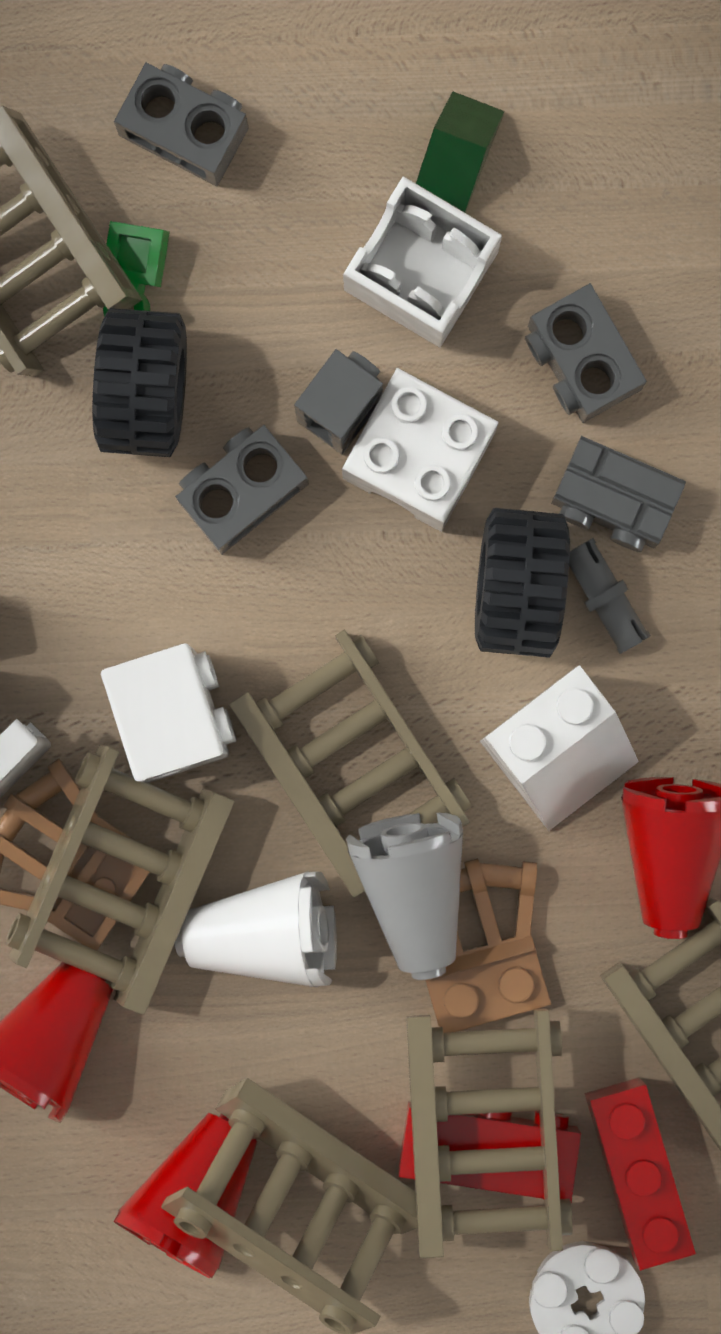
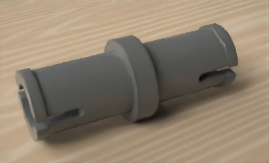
(607, 596)

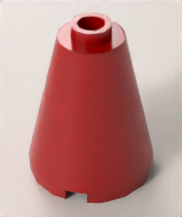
(673, 849)
(51, 1038)
(181, 1169)

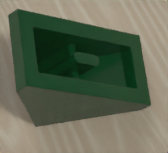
(459, 149)

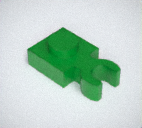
(140, 254)

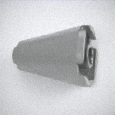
(413, 887)

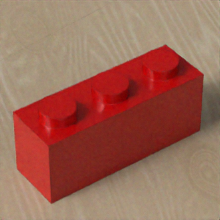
(497, 1132)
(640, 1173)

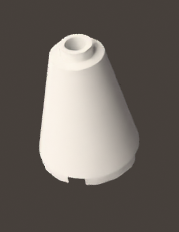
(265, 933)

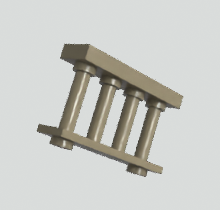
(72, 239)
(296, 764)
(154, 923)
(670, 1035)
(437, 1163)
(345, 1178)

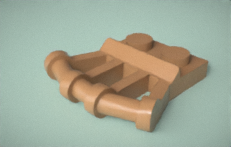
(88, 864)
(497, 976)

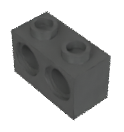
(174, 134)
(600, 348)
(340, 399)
(251, 500)

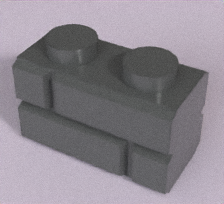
(617, 494)

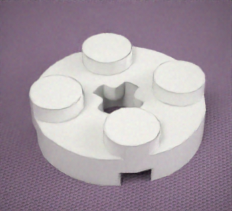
(598, 1270)

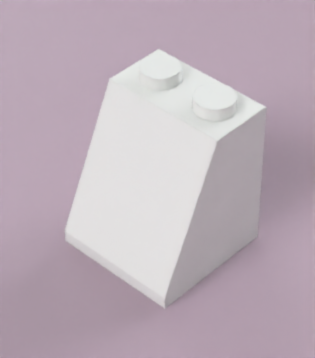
(562, 747)

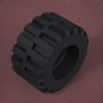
(139, 382)
(522, 582)

